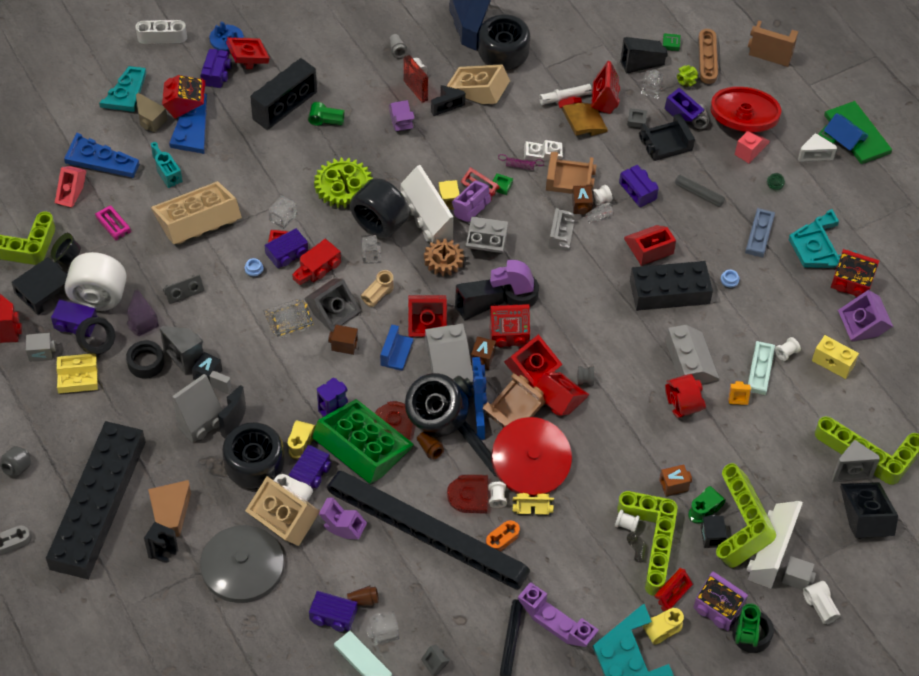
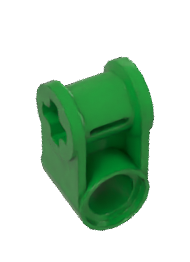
(705, 504)
(747, 628)

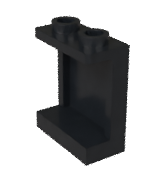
(667, 138)
(40, 284)

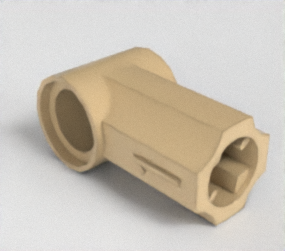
(378, 289)

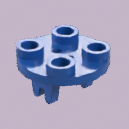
(220, 34)

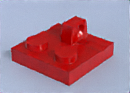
(247, 51)

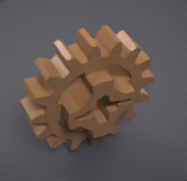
(434, 257)

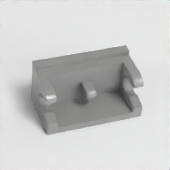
(561, 230)

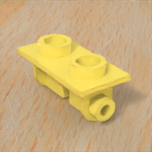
(524, 504)

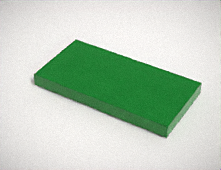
(874, 145)

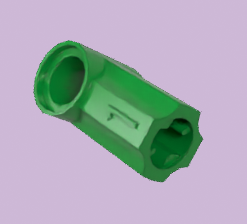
(321, 114)

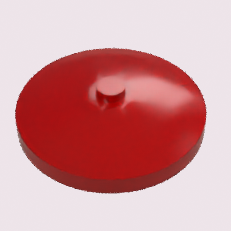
(745, 109)
(531, 456)

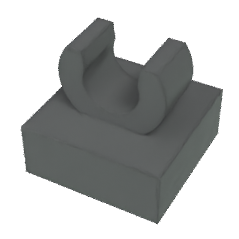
(435, 659)

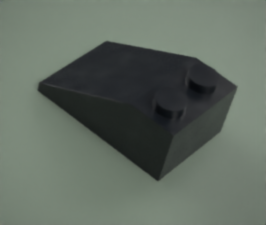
(869, 510)

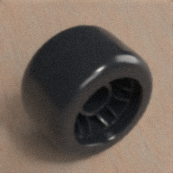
(504, 41)
(379, 208)
(425, 397)
(252, 454)

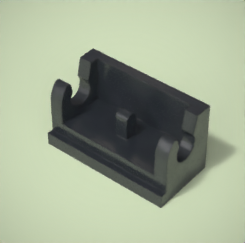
(160, 540)

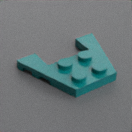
(813, 244)
(619, 652)

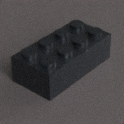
(283, 93)
(671, 285)

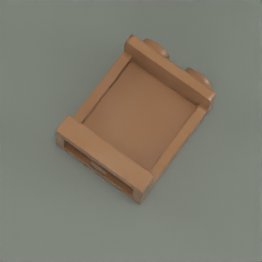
(772, 45)
(566, 174)
(515, 402)

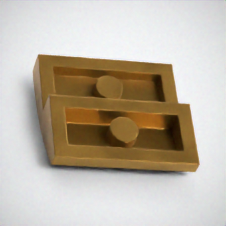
(584, 119)

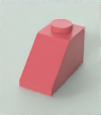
(750, 146)
(69, 185)

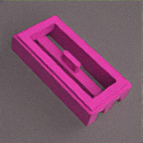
(120, 232)

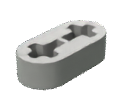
(12, 541)

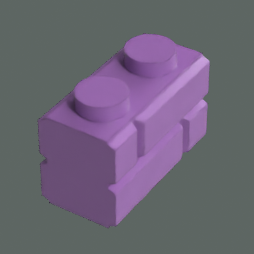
(471, 201)

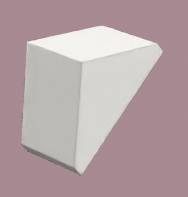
(817, 150)

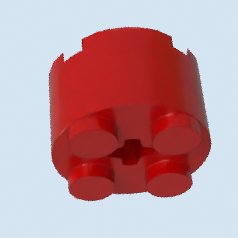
(685, 395)

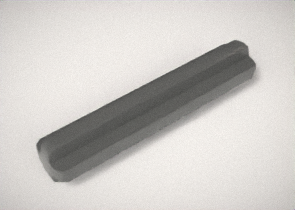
(699, 190)

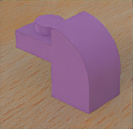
(401, 115)
(516, 274)
(342, 522)

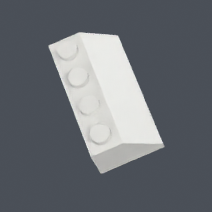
(427, 207)
(768, 560)

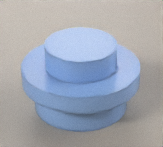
(253, 267)
(730, 278)

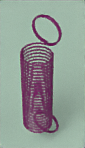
(517, 161)

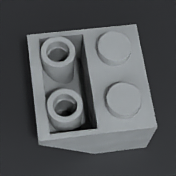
(487, 234)

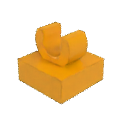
(739, 393)

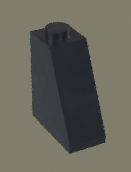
(642, 54)
(477, 297)

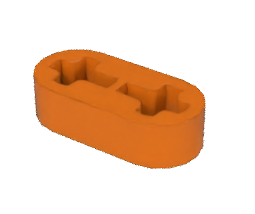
(500, 533)

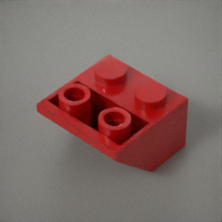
(651, 244)

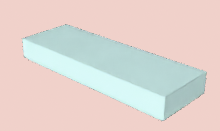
(761, 367)
(360, 656)

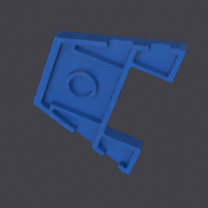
(480, 396)

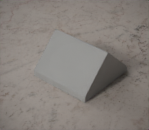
(856, 464)

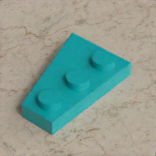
(124, 93)

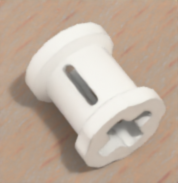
(787, 349)
(497, 494)
(627, 521)

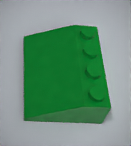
(360, 442)

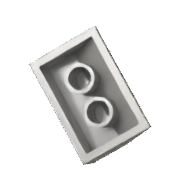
(691, 353)

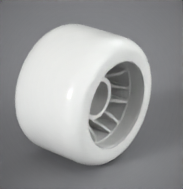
(95, 281)

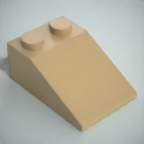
(481, 83)
(282, 511)

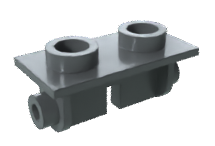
(183, 289)

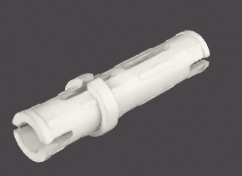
(558, 95)

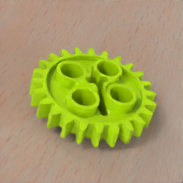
(332, 187)

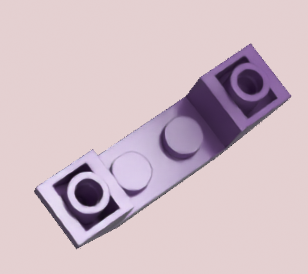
(555, 621)

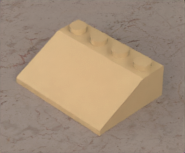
(197, 212)

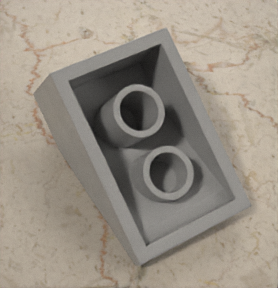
(449, 351)
(197, 409)

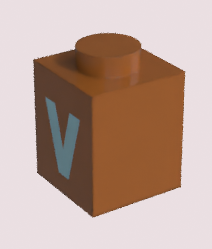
(675, 480)

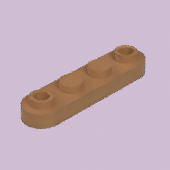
(708, 56)

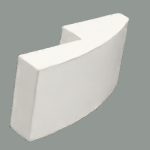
(536, 151)

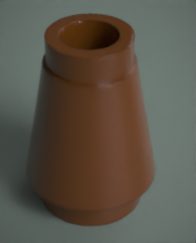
(431, 446)
(365, 596)

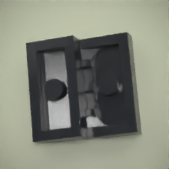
(233, 414)

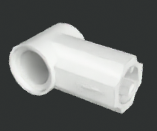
(819, 596)

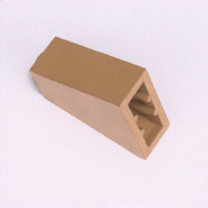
(171, 504)

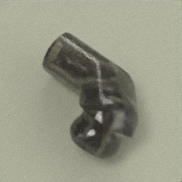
(638, 545)

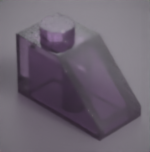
(141, 315)

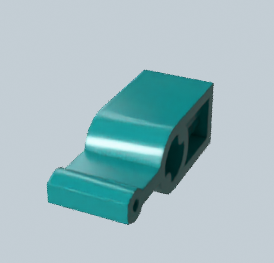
(166, 166)

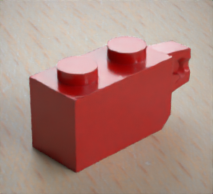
(317, 262)

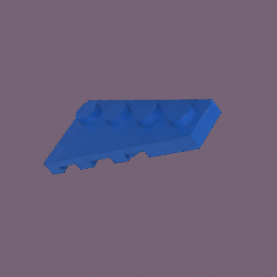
(190, 130)
(94, 156)

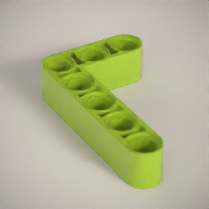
(32, 249)
(886, 464)
(759, 528)
(661, 538)

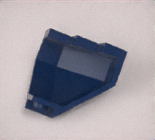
(468, 18)

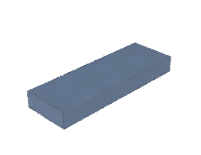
(760, 232)

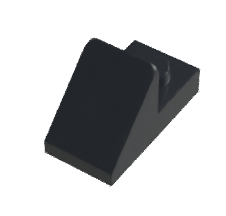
(449, 99)

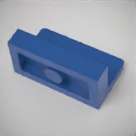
(845, 131)
(395, 349)

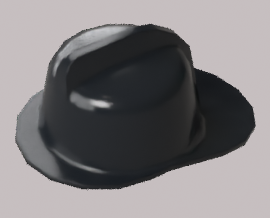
(65, 249)

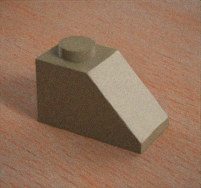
(150, 113)

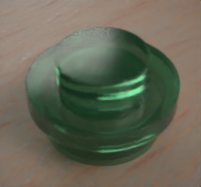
(776, 181)

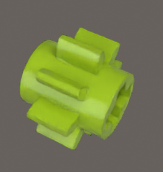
(687, 75)

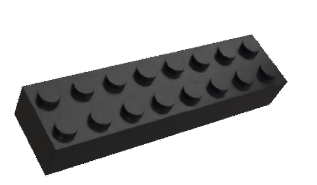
(96, 500)

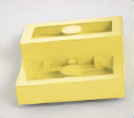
(77, 373)

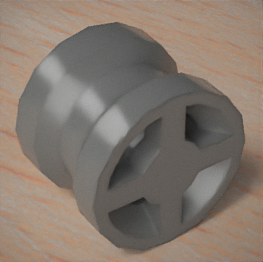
(585, 375)

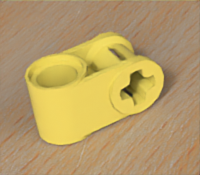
(300, 438)
(662, 627)

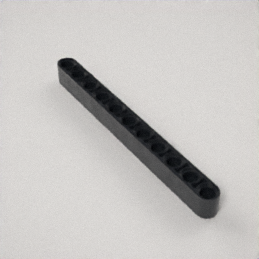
(428, 529)

